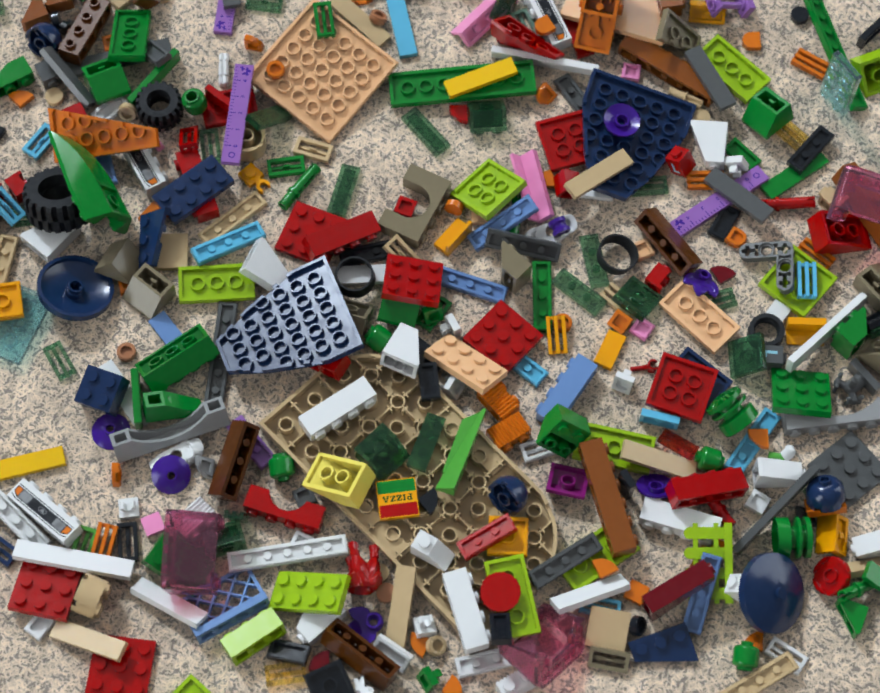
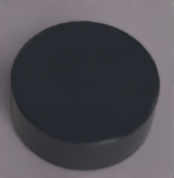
(799, 15)
(56, 19)
(637, 626)

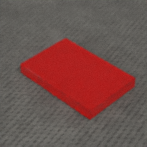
(217, 117)

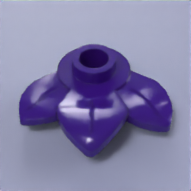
(701, 282)
(361, 622)

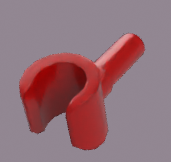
(648, 368)

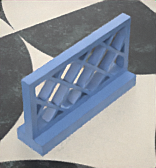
(234, 614)

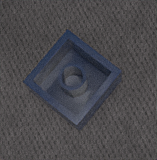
(102, 390)

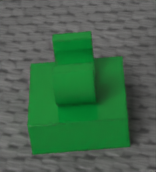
(432, 315)
(429, 678)

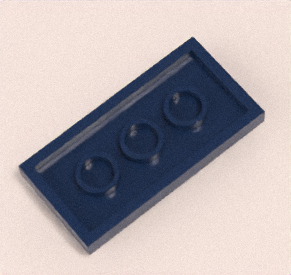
(193, 189)

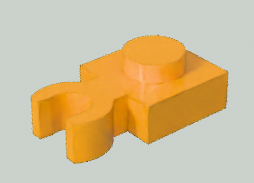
(253, 176)

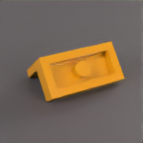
(700, 13)
(453, 236)
(802, 329)
(832, 535)

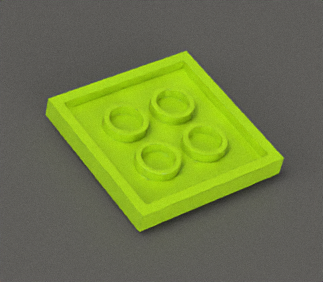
(488, 189)
(800, 307)

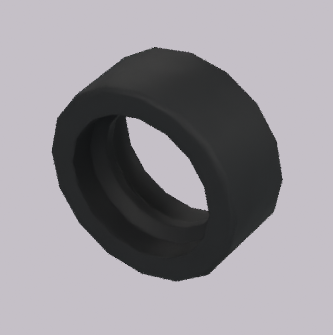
(769, 319)

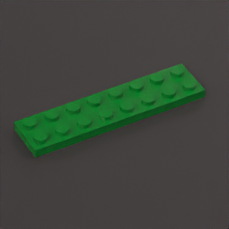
(427, 86)

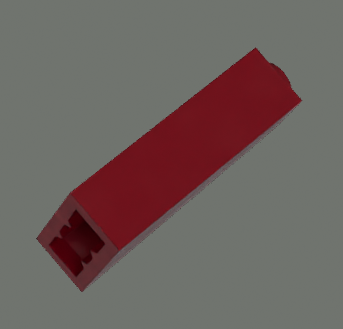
(677, 589)

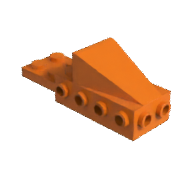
(597, 24)

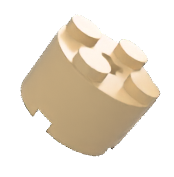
(253, 144)
(90, 596)

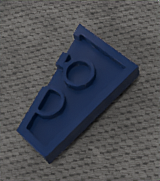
(150, 234)
(665, 645)

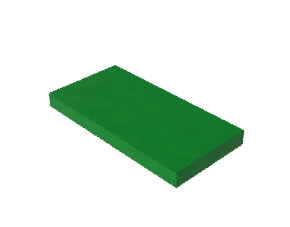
(129, 36)

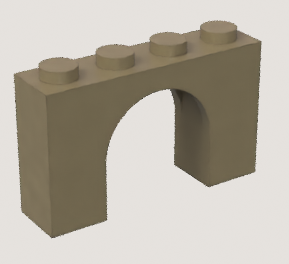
(414, 229)

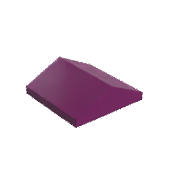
(567, 481)

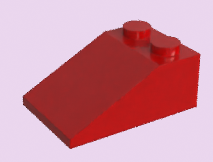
(837, 237)

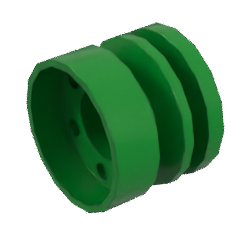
(729, 408)
(796, 537)

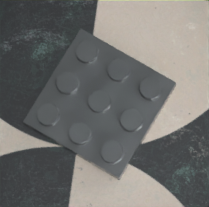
(852, 465)

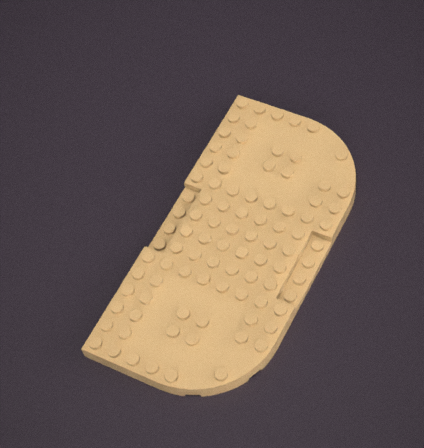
(455, 516)

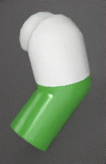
(786, 454)

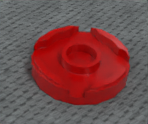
(831, 575)
(500, 592)

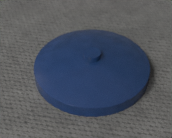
(73, 289)
(771, 593)

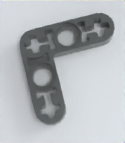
(780, 258)

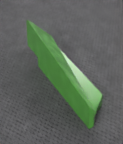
(460, 453)

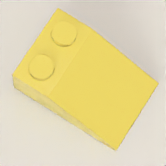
(339, 479)

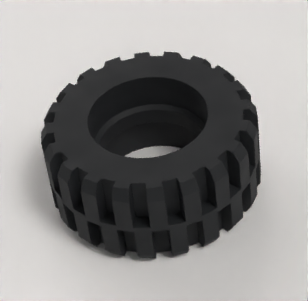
(50, 203)

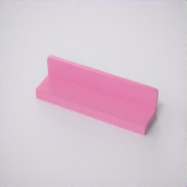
(476, 23)
(529, 168)

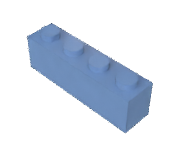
(569, 385)

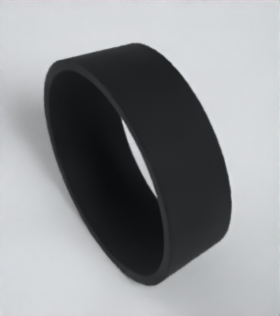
(624, 242)
(355, 293)

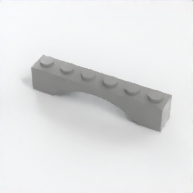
(798, 424)
(135, 443)

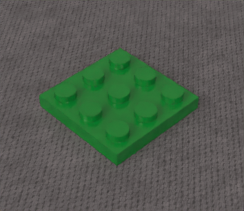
(800, 393)

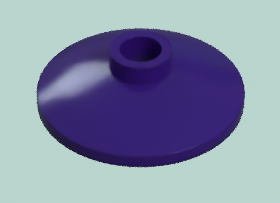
(624, 114)
(99, 430)
(168, 464)
(653, 485)

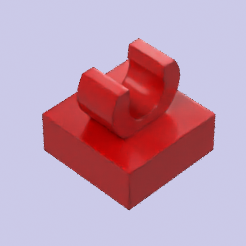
(405, 206)

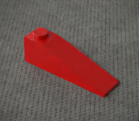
(514, 34)

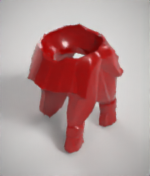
(364, 576)

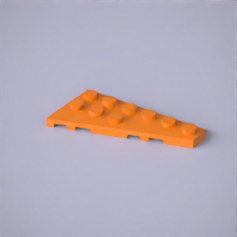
(102, 135)

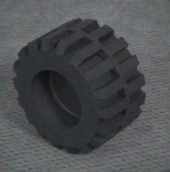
(159, 93)

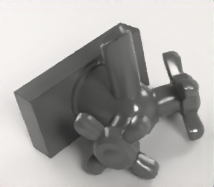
(860, 379)

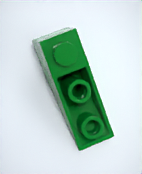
(15, 75)
(167, 406)

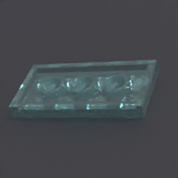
(840, 83)
(18, 334)

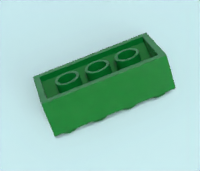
(177, 359)

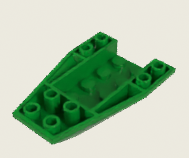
(90, 184)

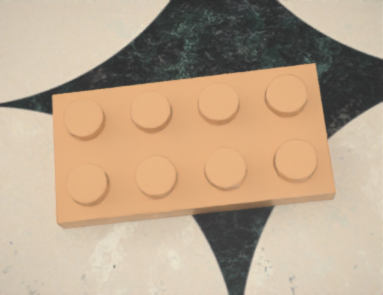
(699, 317)
(465, 363)

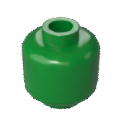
(194, 101)
(377, 338)
(709, 459)
(281, 467)
(745, 656)

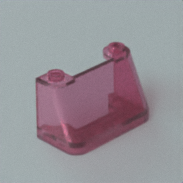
(856, 195)
(190, 552)
(549, 653)

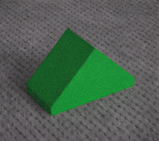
(853, 615)

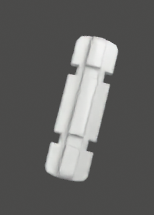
(223, 70)

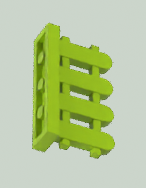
(725, 552)

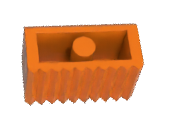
(499, 402)
(509, 432)

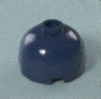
(42, 36)
(825, 493)
(508, 494)

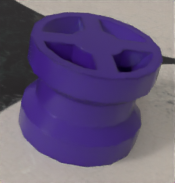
(559, 226)

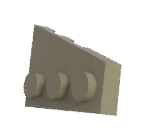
(676, 32)

